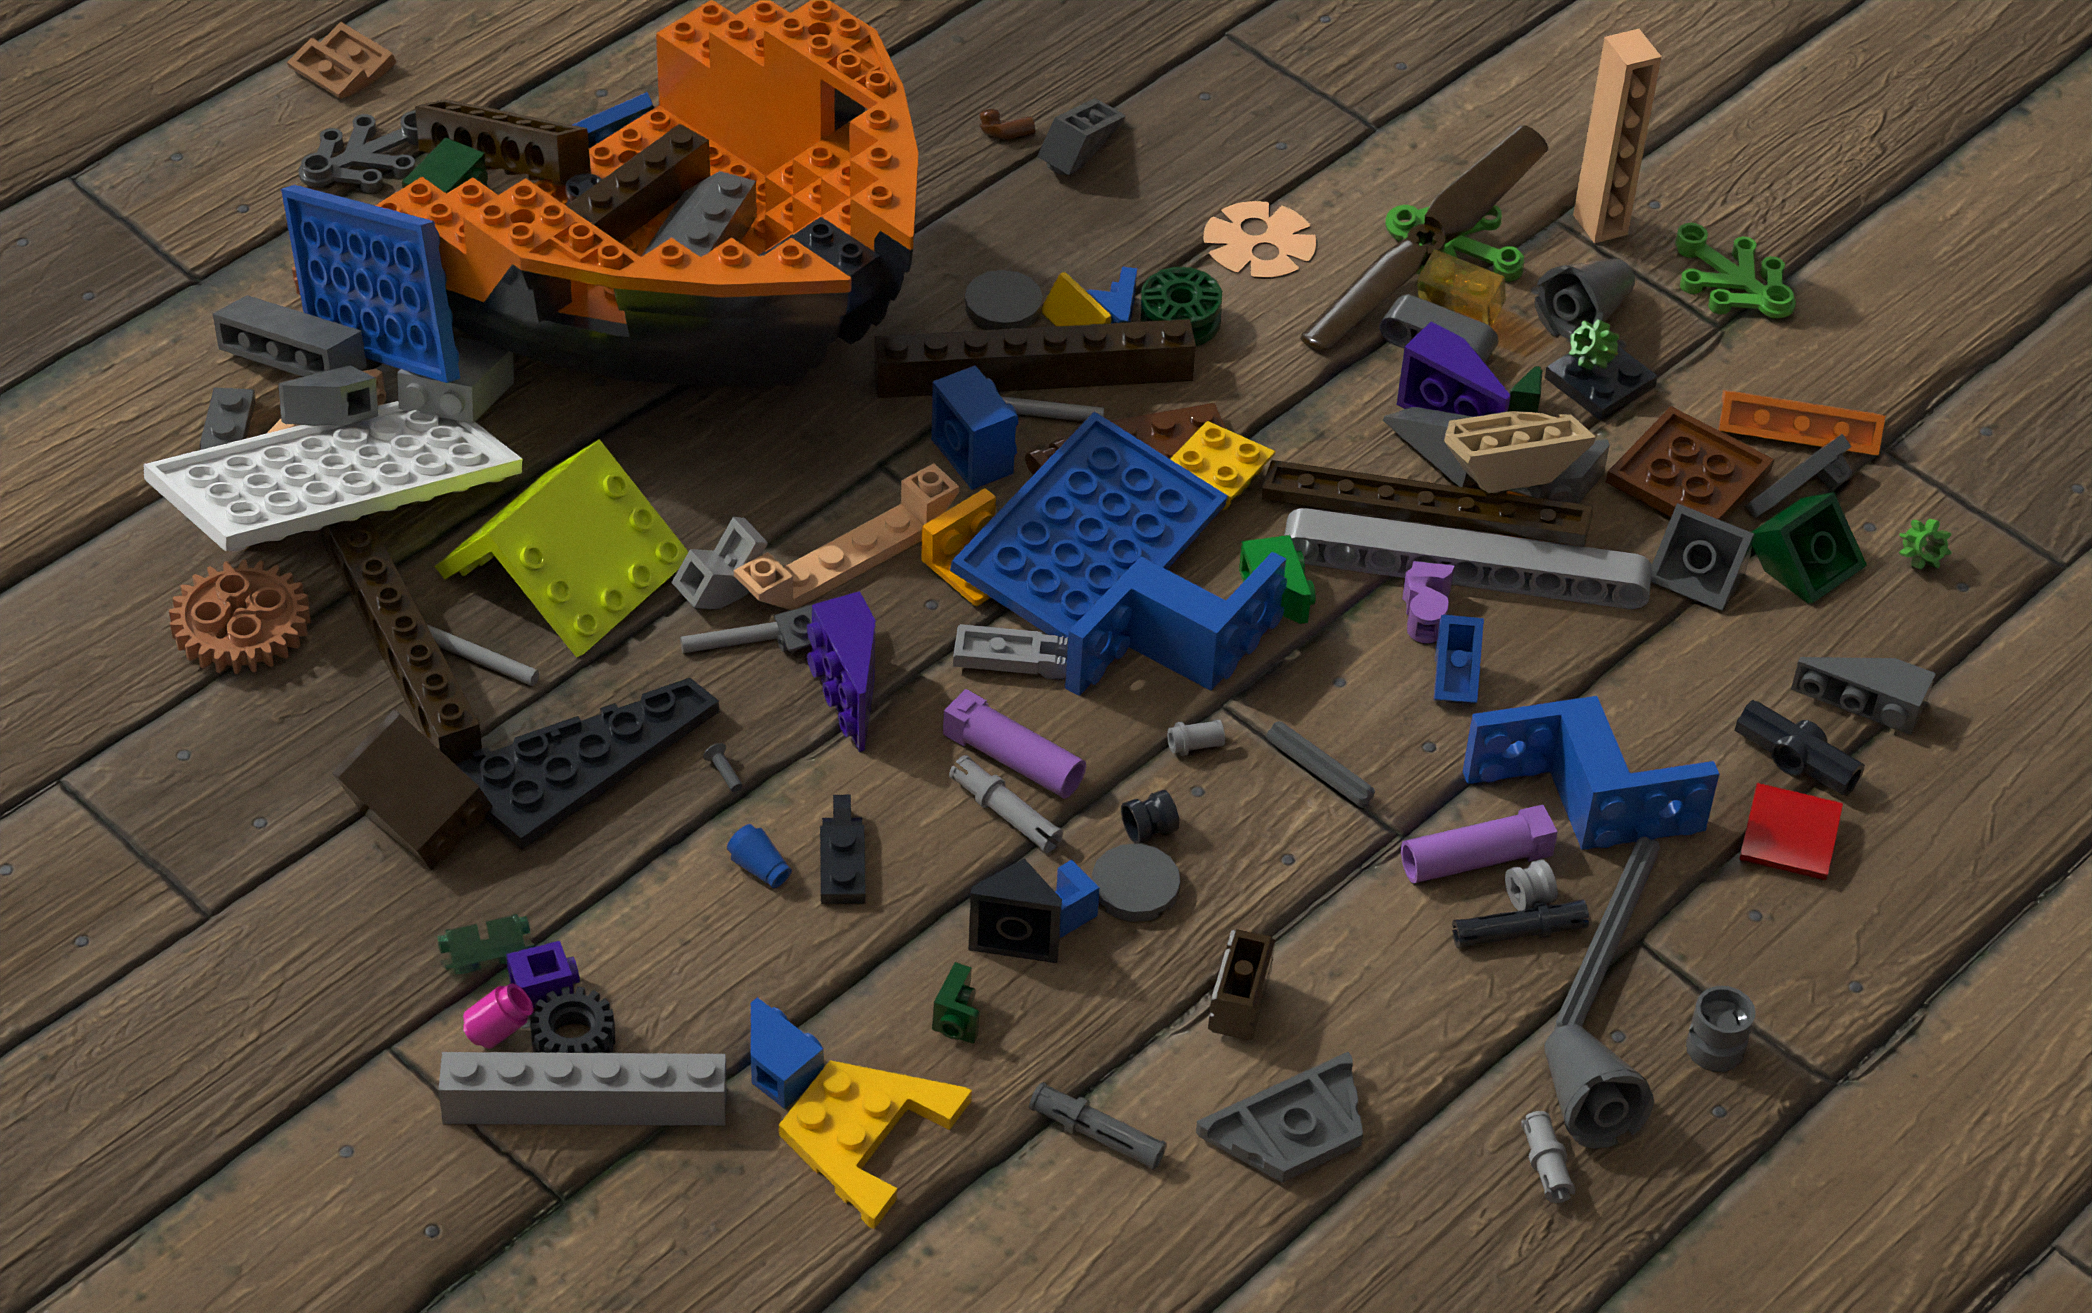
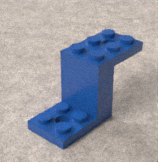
(1175, 624)
(1589, 771)

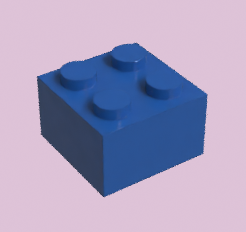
(974, 427)

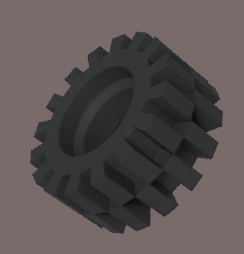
(569, 1010)

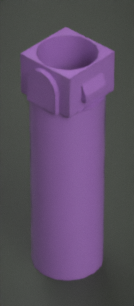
(975, 723)
(1480, 845)

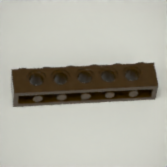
(508, 139)

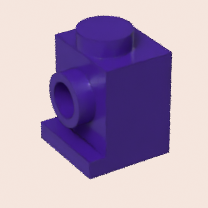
(542, 971)

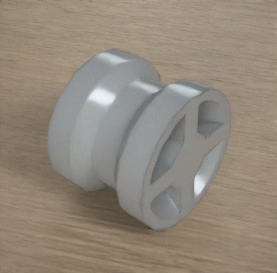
(1531, 885)

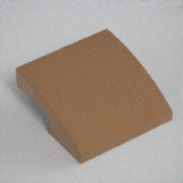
(342, 61)

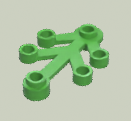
(1510, 270)
(1772, 300)

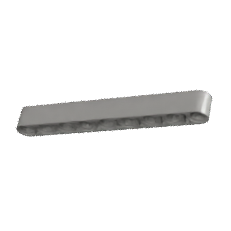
(1478, 558)

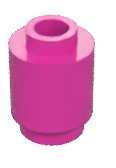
(497, 1015)

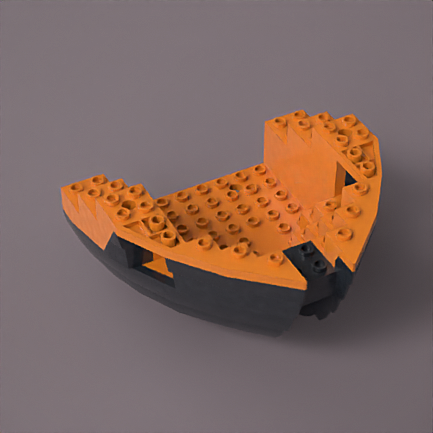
(818, 263)

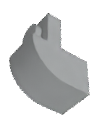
(708, 575)

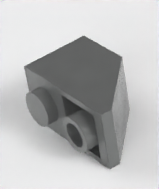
(329, 398)

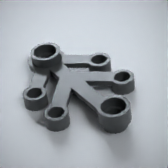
(321, 169)

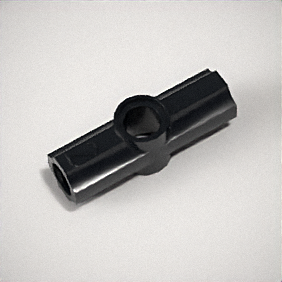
(1799, 747)

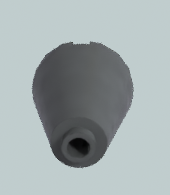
(1582, 294)
(1595, 1088)

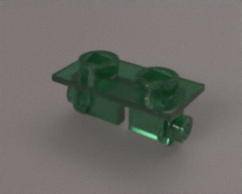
(467, 949)

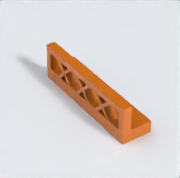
(1800, 421)

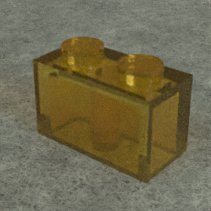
(1462, 287)

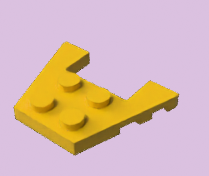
(849, 1116)

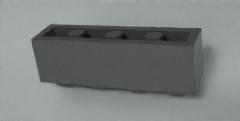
(287, 338)

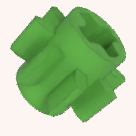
(1594, 344)
(1935, 547)

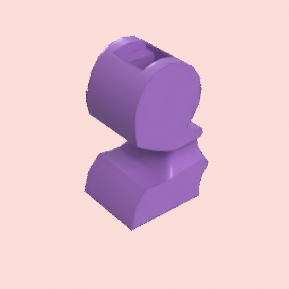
(1426, 598)

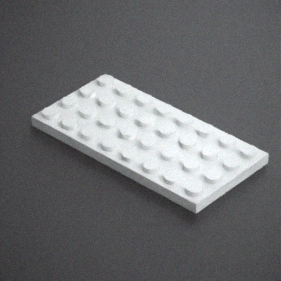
(327, 474)

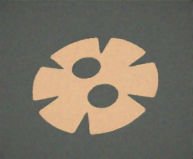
(1240, 244)

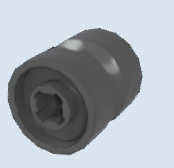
(1720, 1028)

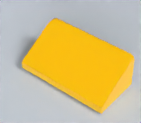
(1071, 305)

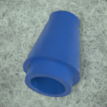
(758, 855)

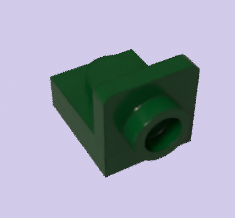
(953, 1008)

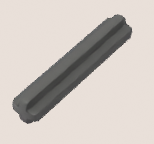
(1320, 764)

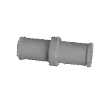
(1548, 1156)

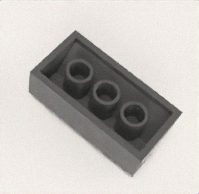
(710, 214)

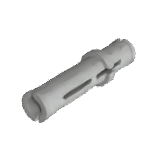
(992, 793)

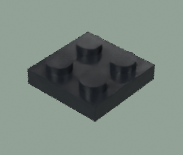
(1602, 389)

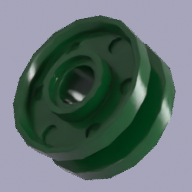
(1184, 295)

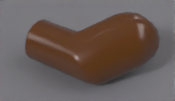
(1005, 130)

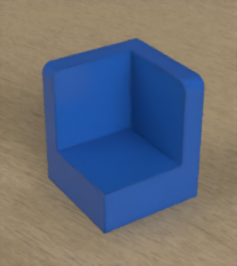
(1078, 897)

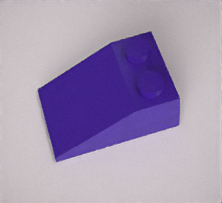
(1448, 376)

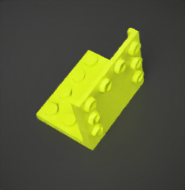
(577, 546)

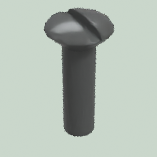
(716, 754)

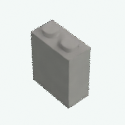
(484, 375)

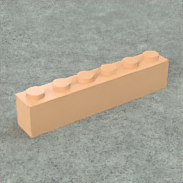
(1616, 135)

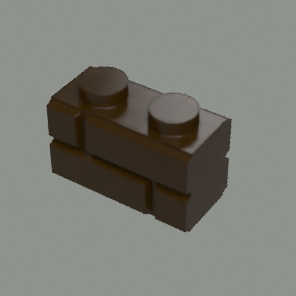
(1241, 984)

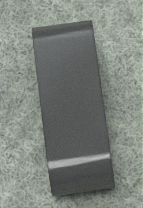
(1412, 314)

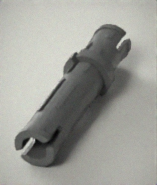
(1081, 1117)

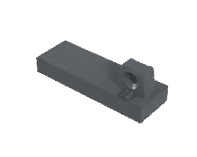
(1825, 463)

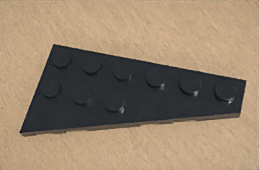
(576, 760)

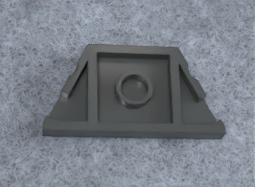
(1292, 1122)

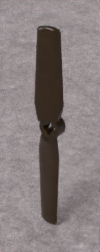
(1448, 217)

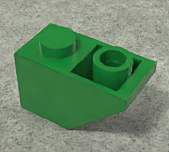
(1298, 592)

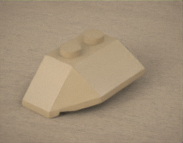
(1516, 447)

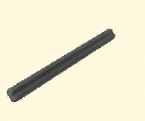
(1609, 933)

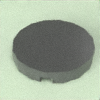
(1003, 300)
(1136, 882)

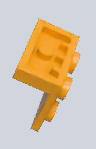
(950, 533)

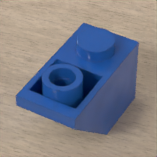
(782, 1055)

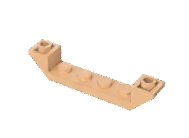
(833, 564)

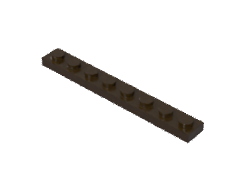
(1427, 502)

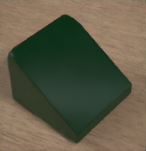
(1527, 392)

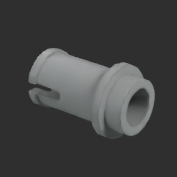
(1195, 736)

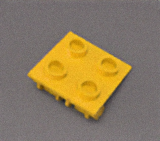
(1223, 459)

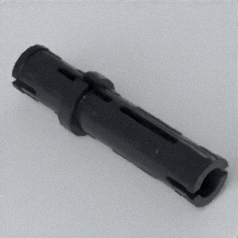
(1539, 920)

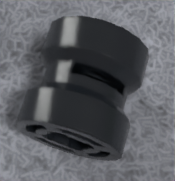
(1151, 816)

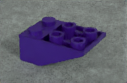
(845, 660)

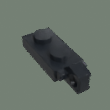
(842, 855)

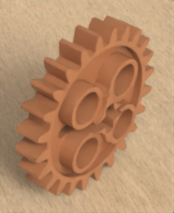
(240, 616)

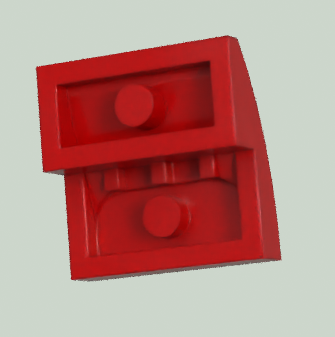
(1791, 831)

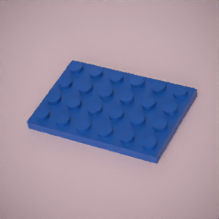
(376, 276)
(1085, 524)

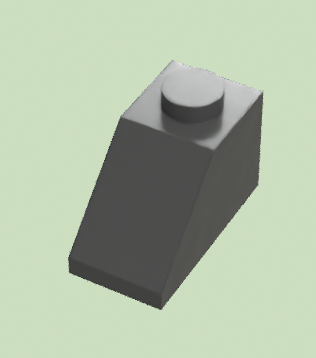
(1578, 478)

